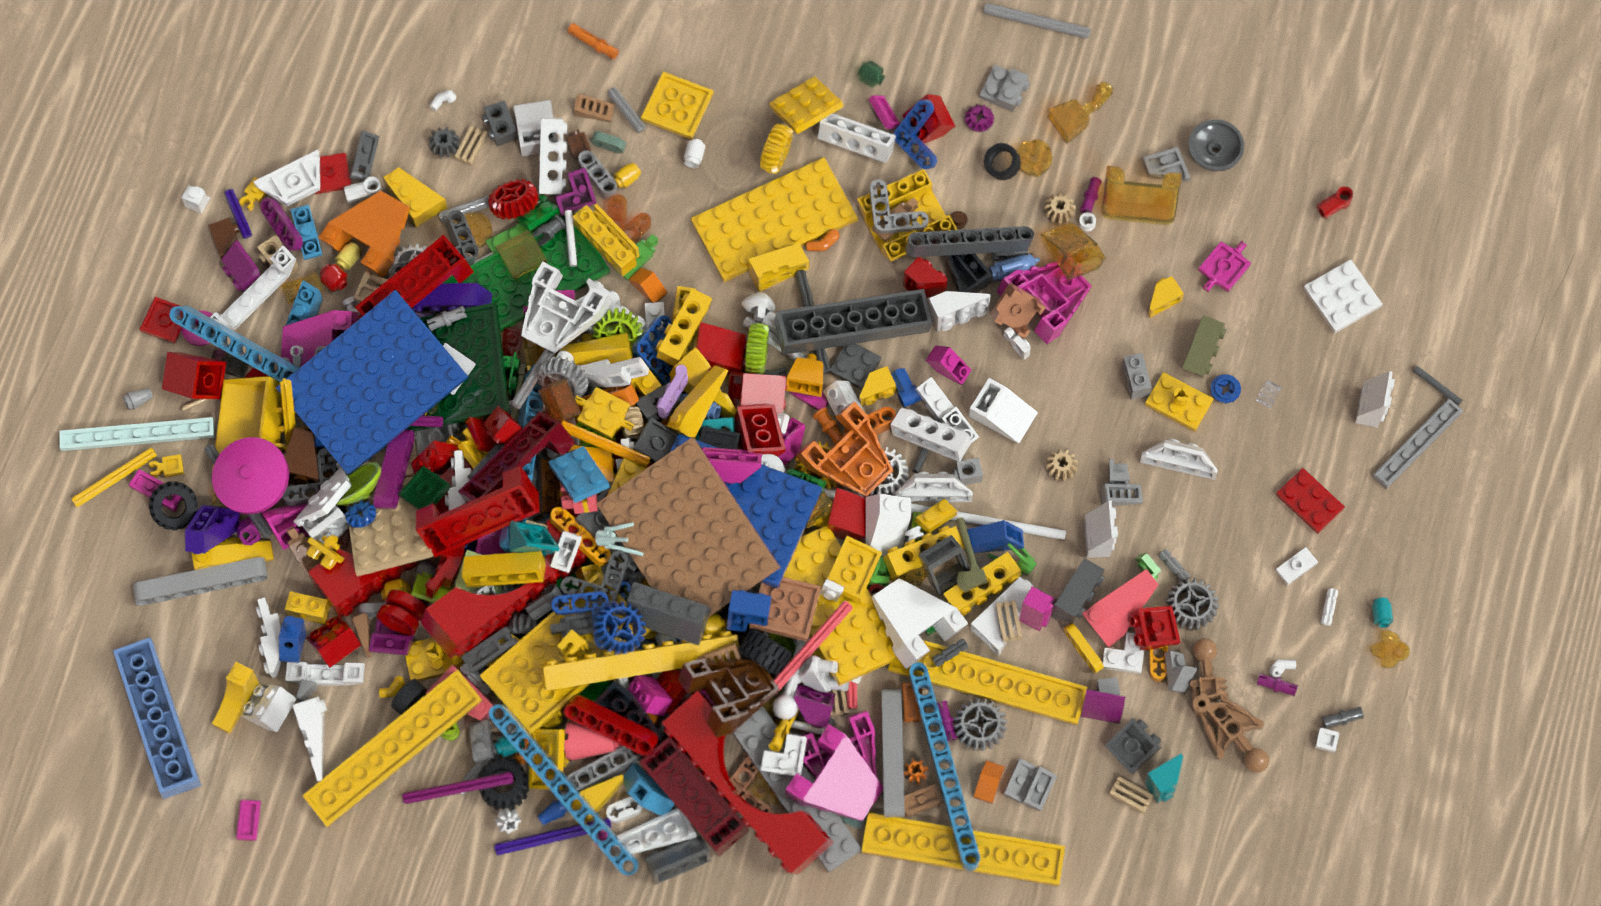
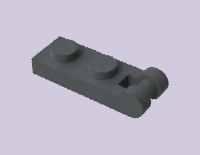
(364, 155)
(489, 650)

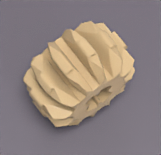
(1057, 214)
(633, 416)
(1055, 461)

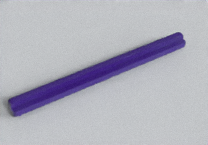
(543, 838)

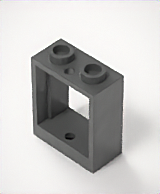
(938, 555)

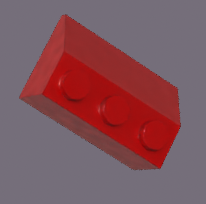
(759, 429)

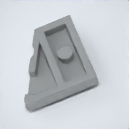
(1165, 162)

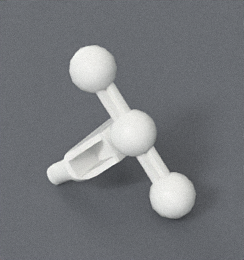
(813, 674)

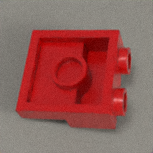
(435, 457)
(1154, 627)

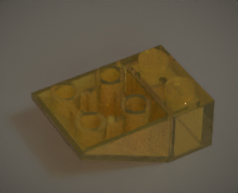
(1073, 250)

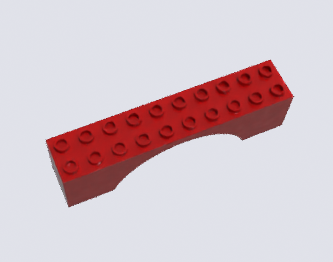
(348, 590)
(464, 616)
(791, 836)

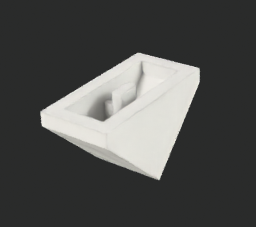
(568, 548)

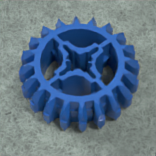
(606, 616)

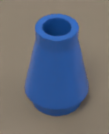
(552, 812)

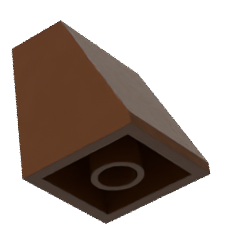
(302, 457)

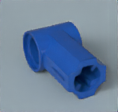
(905, 389)

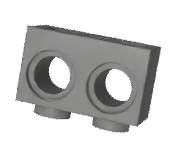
(1136, 376)

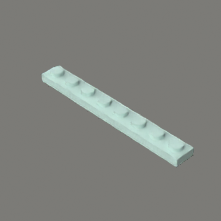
(137, 434)

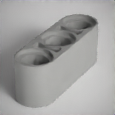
(596, 167)

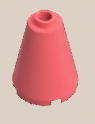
(585, 743)

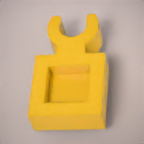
(253, 194)
(170, 466)

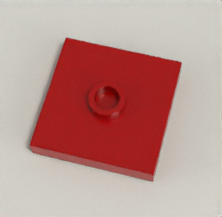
(333, 173)
(158, 321)
(478, 431)
(672, 686)

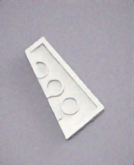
(661, 831)

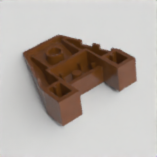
(734, 688)

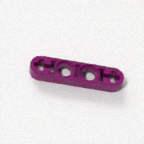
(292, 239)

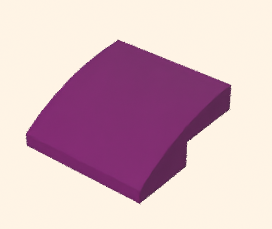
(389, 642)
(1103, 706)

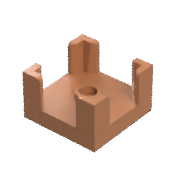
(1016, 309)

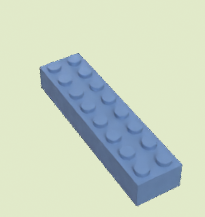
(157, 718)

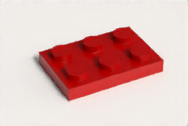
(1310, 501)

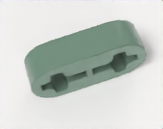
(608, 142)

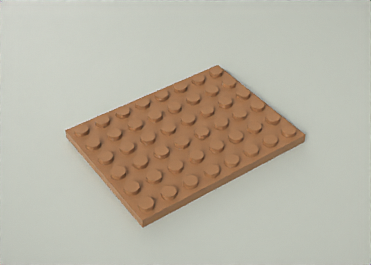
(689, 530)

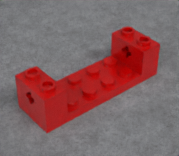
(421, 275)
(478, 517)

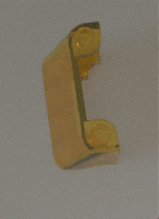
(1140, 201)

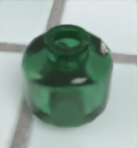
(871, 73)

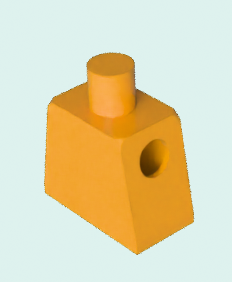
(806, 376)

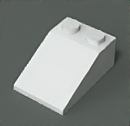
(887, 521)

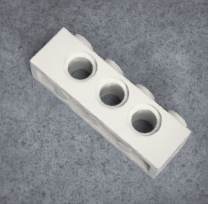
(856, 137)
(547, 185)
(903, 428)

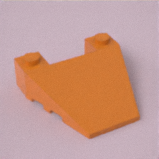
(375, 224)
(854, 459)

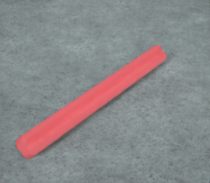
(812, 644)

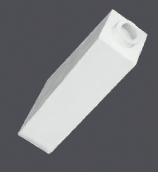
(987, 625)

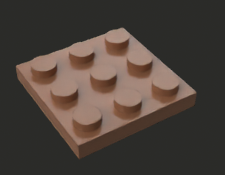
(790, 608)

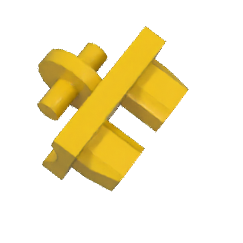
(318, 547)

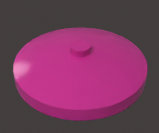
(250, 475)

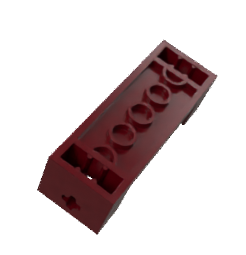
(533, 437)
(694, 796)

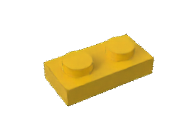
(936, 516)

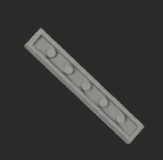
(1417, 443)

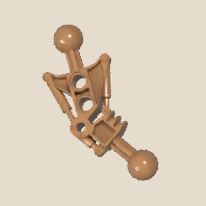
(1213, 689)

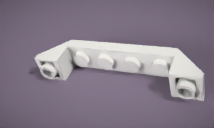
(258, 292)

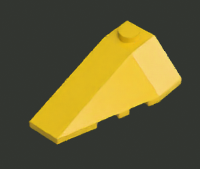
(697, 369)
(694, 408)
(232, 551)

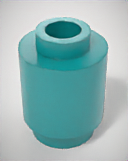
(1382, 612)
(505, 748)

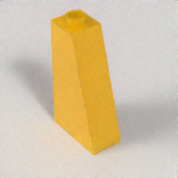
(613, 348)

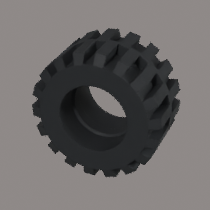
(163, 491)
(765, 651)
(516, 794)

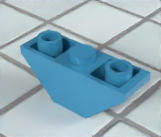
(305, 226)
(306, 303)
(646, 791)

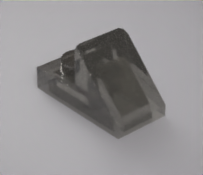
(233, 365)

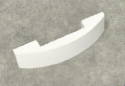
(323, 675)

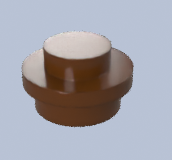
(959, 219)

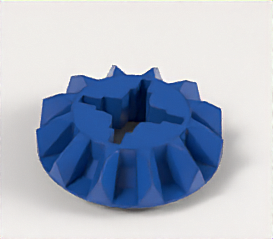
(1223, 381)
(355, 520)

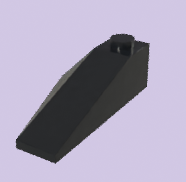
(622, 702)

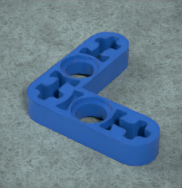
(910, 133)
(649, 348)
(594, 597)

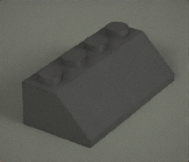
(669, 613)

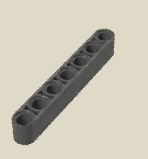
(969, 241)

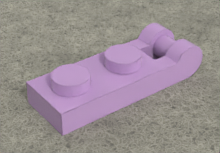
(672, 392)

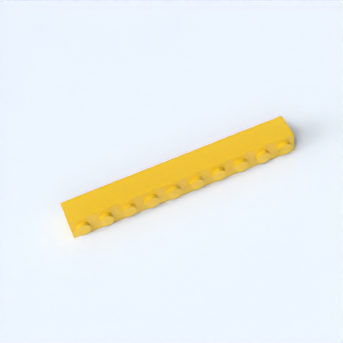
(641, 661)

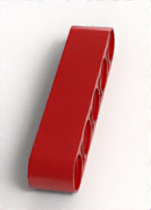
(602, 723)

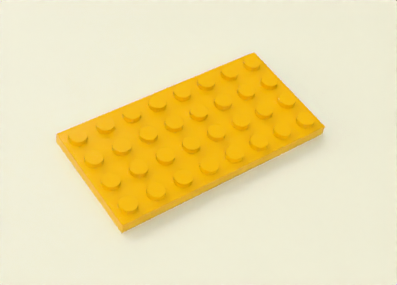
(771, 217)
(860, 638)
(518, 676)

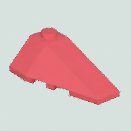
(1112, 613)

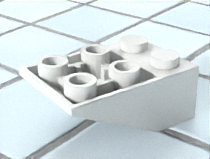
(528, 125)
(956, 307)
(1375, 400)
(1002, 411)
(1100, 531)

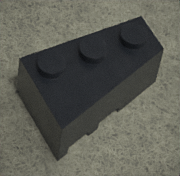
(968, 272)

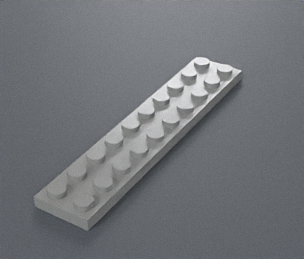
(754, 739)

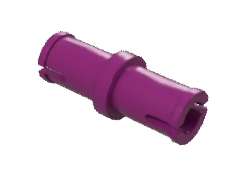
(1091, 195)
(1277, 684)
(947, 721)

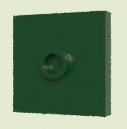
(424, 489)

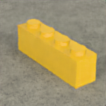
(503, 569)

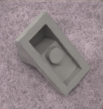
(1178, 674)

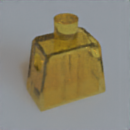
(1070, 118)

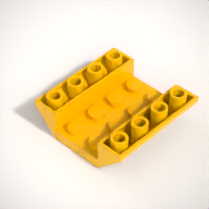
(913, 186)

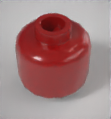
(333, 277)

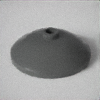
(1218, 136)

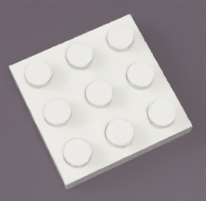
(1342, 296)

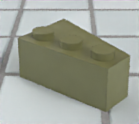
(1204, 346)

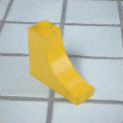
(239, 690)

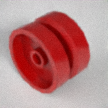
(401, 612)

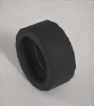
(992, 152)
(408, 696)

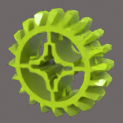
(602, 329)
(757, 348)

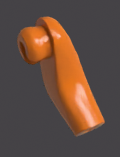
(825, 243)

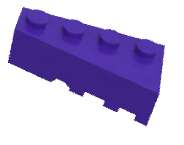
(452, 296)

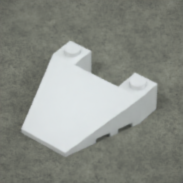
(555, 318)
(909, 613)
(311, 722)

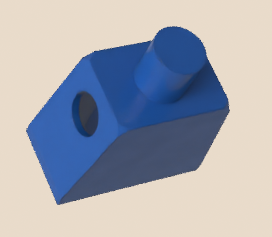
(293, 632)

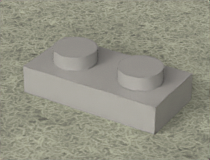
(481, 741)

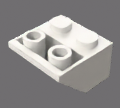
(268, 706)

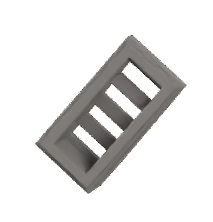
(1111, 489)

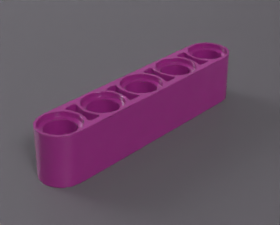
(394, 471)

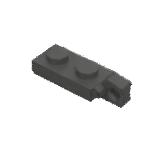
(580, 624)

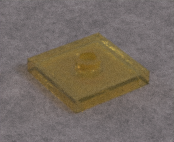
(521, 254)

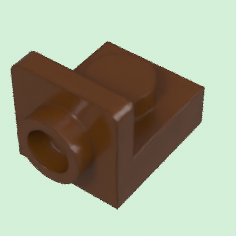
(577, 143)

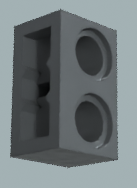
(503, 122)

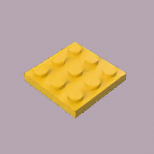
(677, 105)
(806, 105)

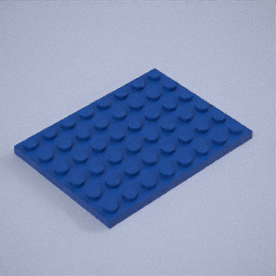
(373, 382)
(775, 506)

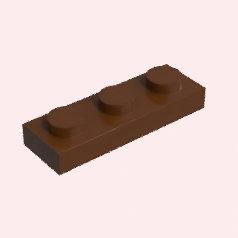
(548, 488)

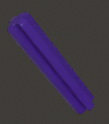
(238, 213)

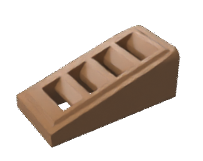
(583, 99)
(362, 628)
(724, 649)

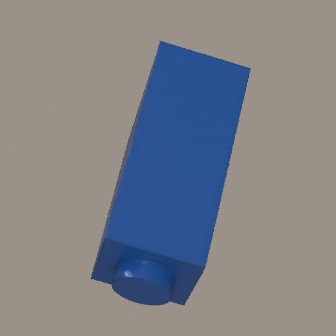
(995, 537)

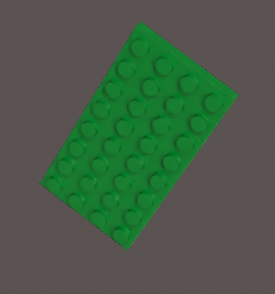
(513, 293)

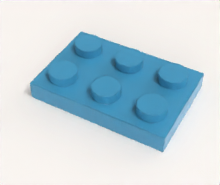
(579, 474)

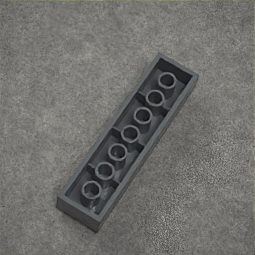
(853, 321)

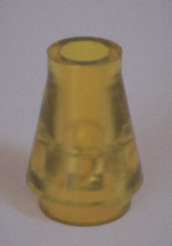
(1101, 95)

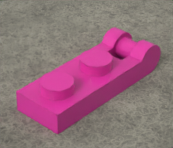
(147, 484)

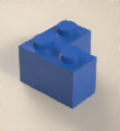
(747, 609)

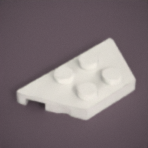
(293, 180)
(326, 498)

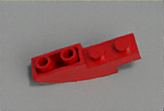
(446, 571)

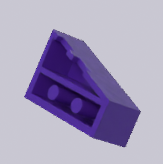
(209, 528)

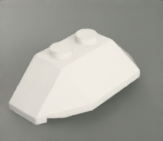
(1181, 458)
(935, 488)

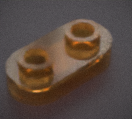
(618, 214)

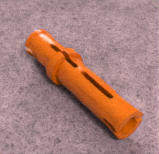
(598, 44)

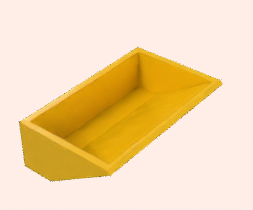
(250, 410)

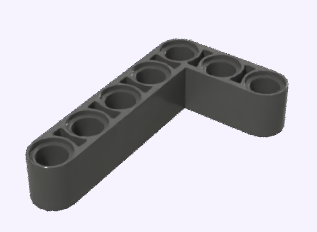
(454, 230)

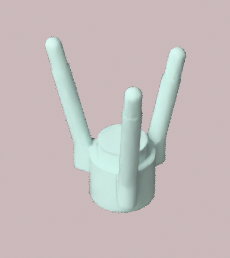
(607, 539)

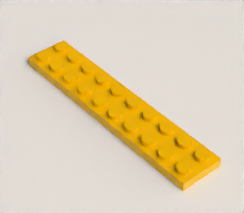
(1002, 684)
(392, 748)
(936, 846)

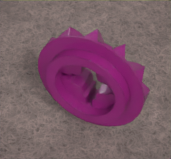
(983, 124)

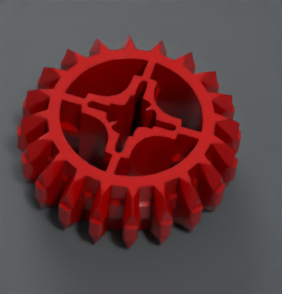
(513, 199)

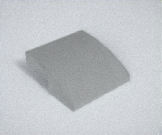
(1029, 784)

